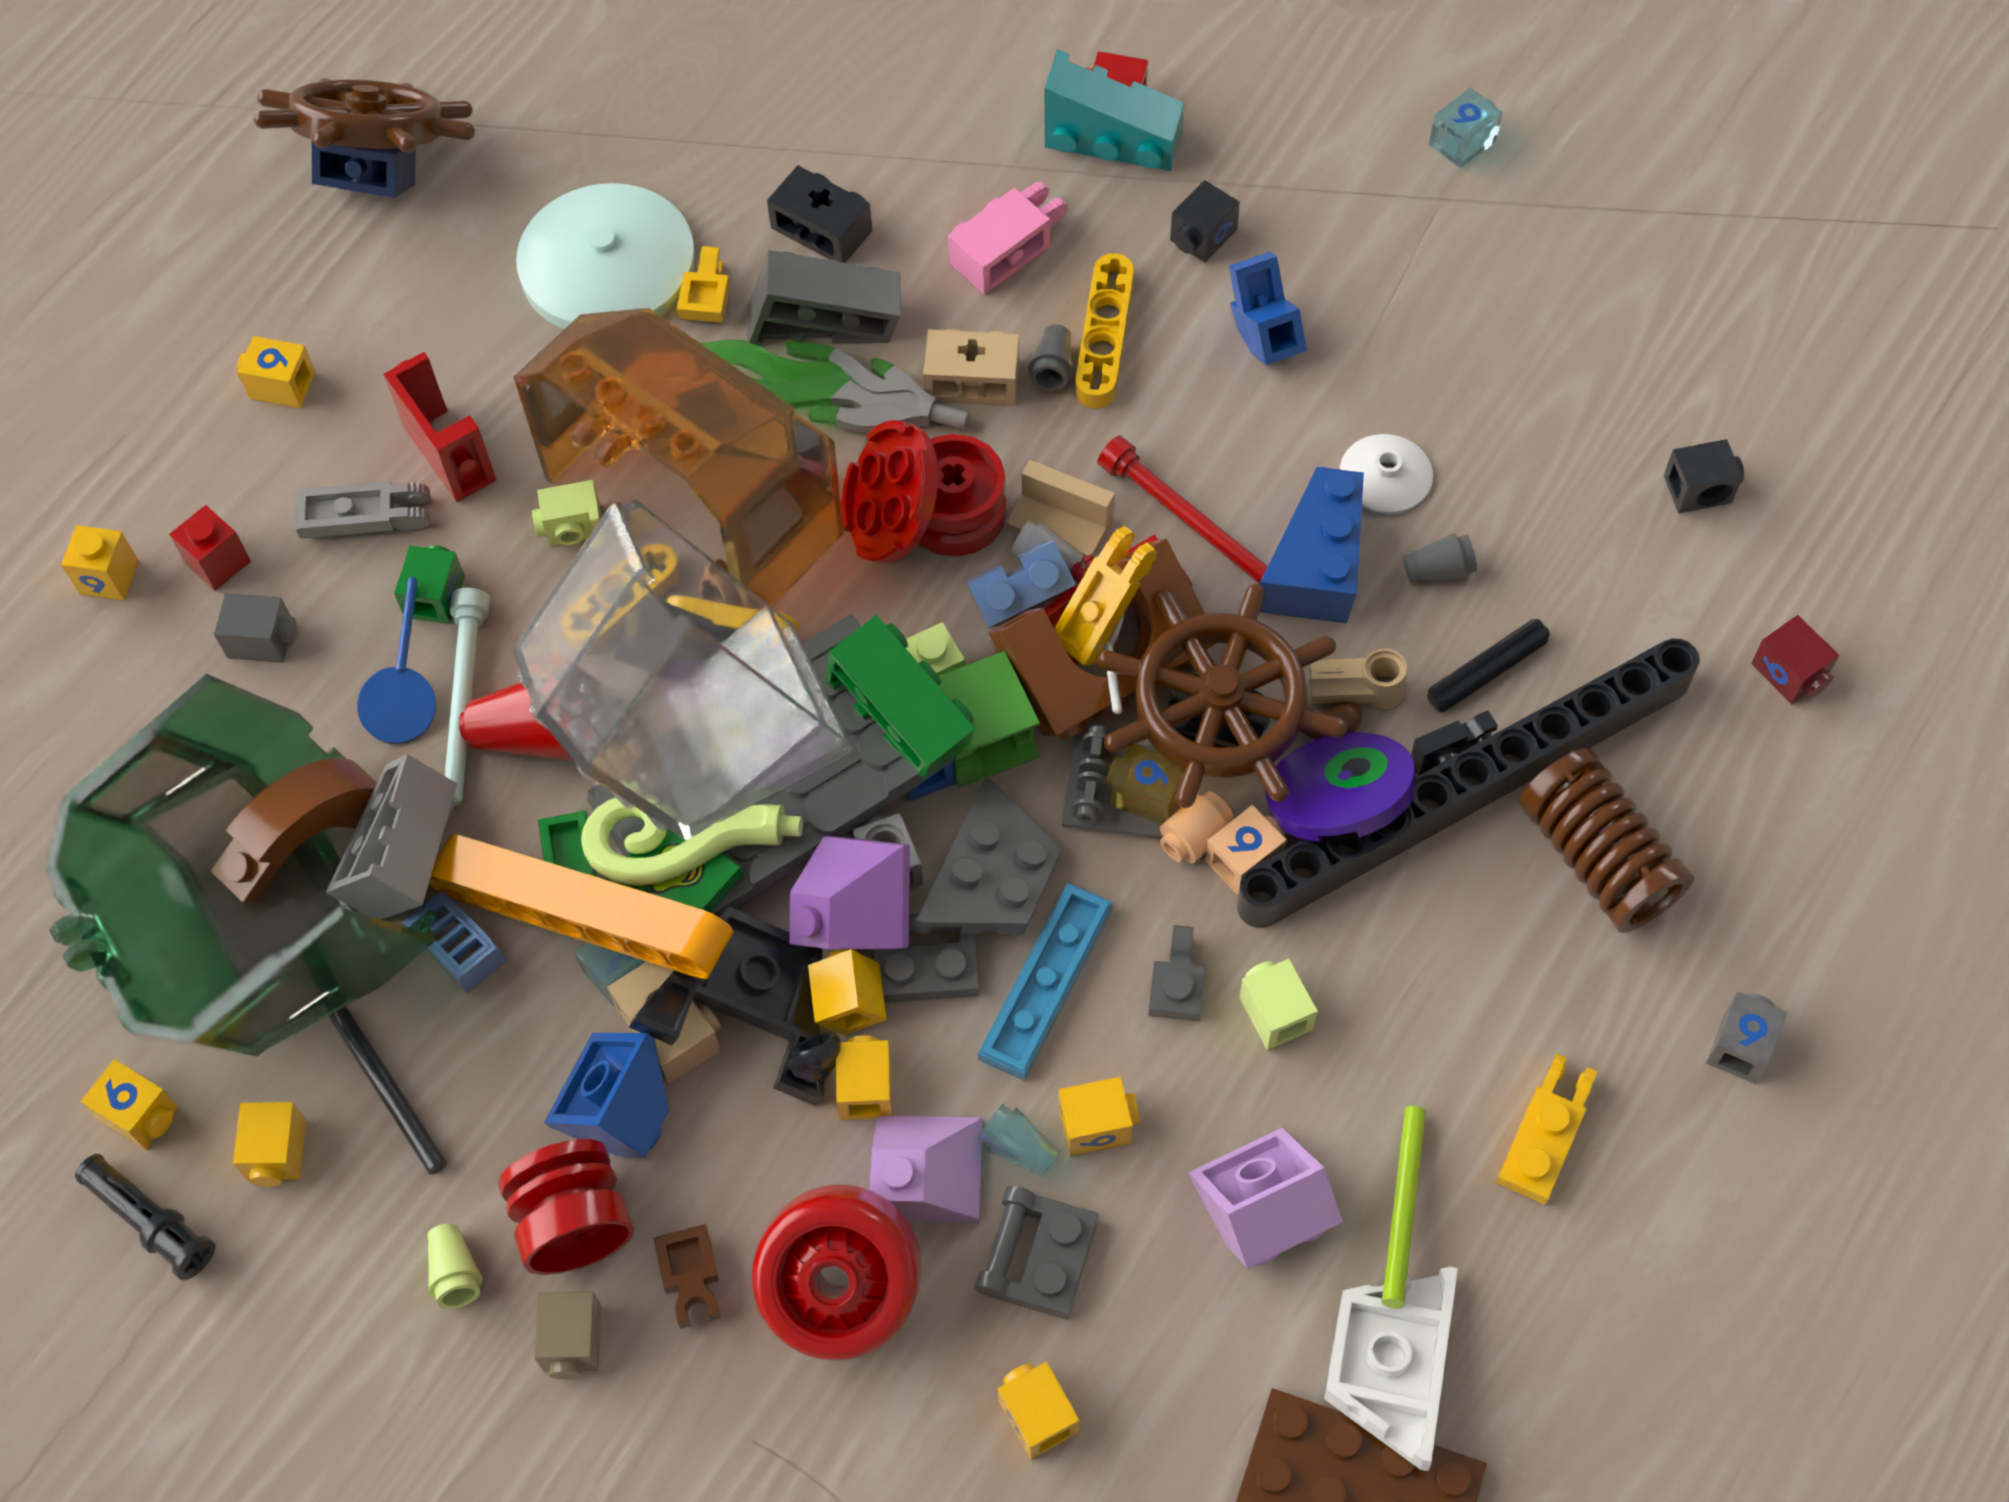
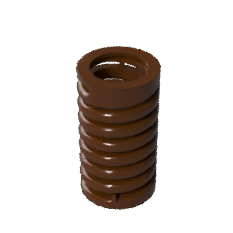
(1605, 839)

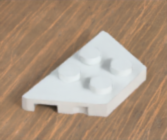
(1392, 1362)

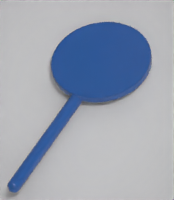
(398, 701)

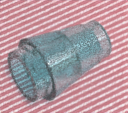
(1018, 1140)

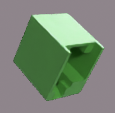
(1001, 718)

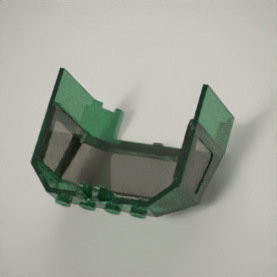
(164, 930)

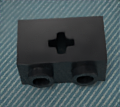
(820, 214)

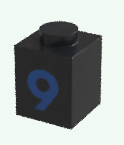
(1204, 221)

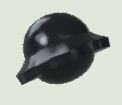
(815, 1057)

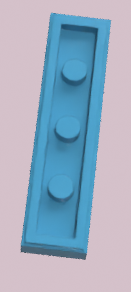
(1045, 981)

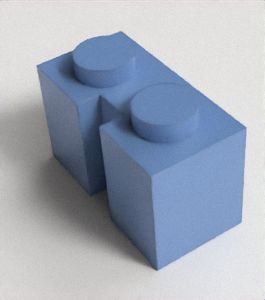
(1039, 578)

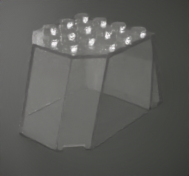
(673, 678)

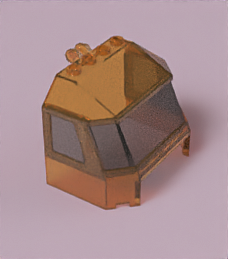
(730, 438)

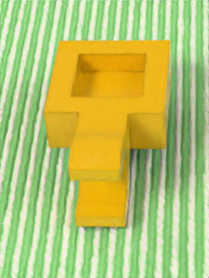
(706, 292)

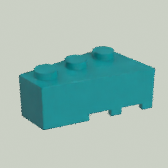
(1108, 119)

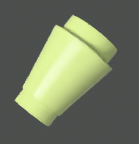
(452, 1270)

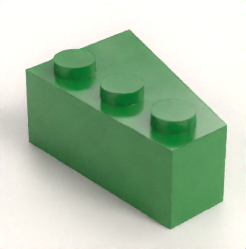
(900, 695)

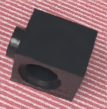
(1703, 476)

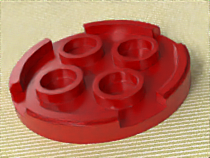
(890, 492)

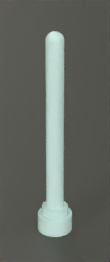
(469, 611)

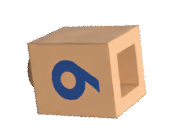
(1243, 845)

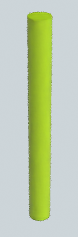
(1404, 1207)

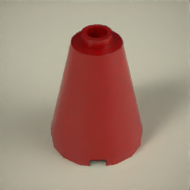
(506, 725)

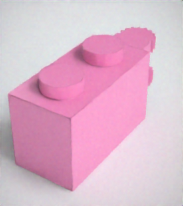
(1004, 236)

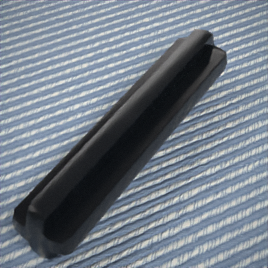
(1488, 665)

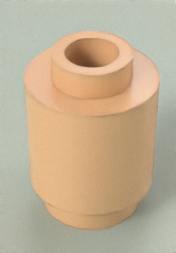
(1189, 828)

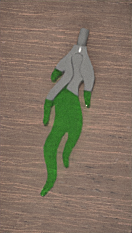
(840, 381)

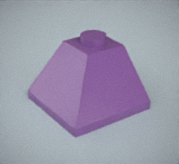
(852, 896)

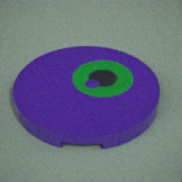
(1344, 786)

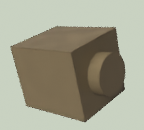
(568, 1333)

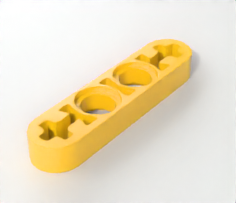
(1102, 329)

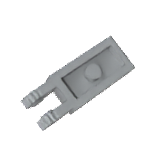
(361, 509)

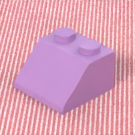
(1267, 1197)

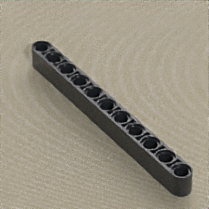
(1487, 765)

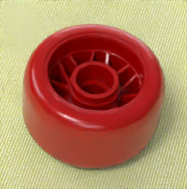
(845, 1230)

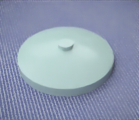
(604, 253)

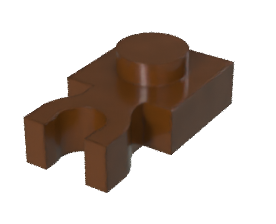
(686, 1267)

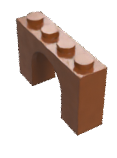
(1059, 688)

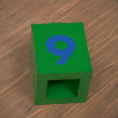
(437, 577)

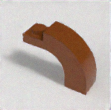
(287, 814)

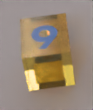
(1144, 783)

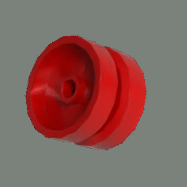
(969, 497)

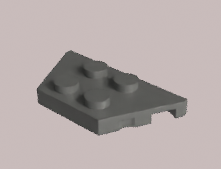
(991, 870)

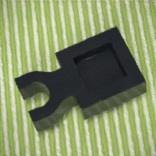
(1450, 740)

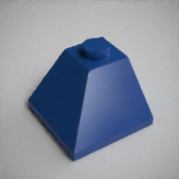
(614, 1095)

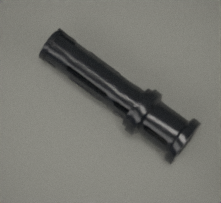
(159, 1228)

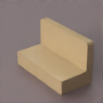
(1064, 504)

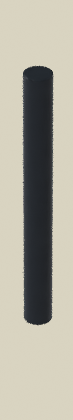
(388, 1091)

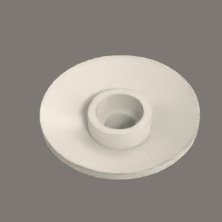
(1390, 489)

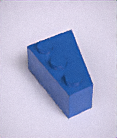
(1319, 553)

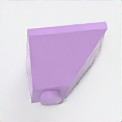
(929, 1166)

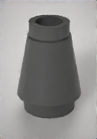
(1052, 361)
(1442, 560)

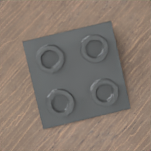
(1090, 798)

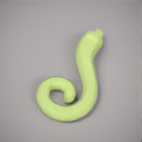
(752, 826)

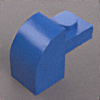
(1261, 312)

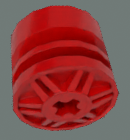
(565, 1206)

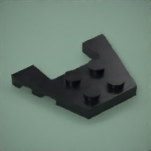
(755, 981)

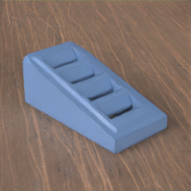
(477, 965)

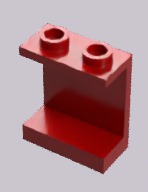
(454, 452)

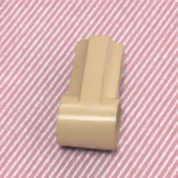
(1354, 680)

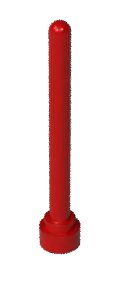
(1120, 459)

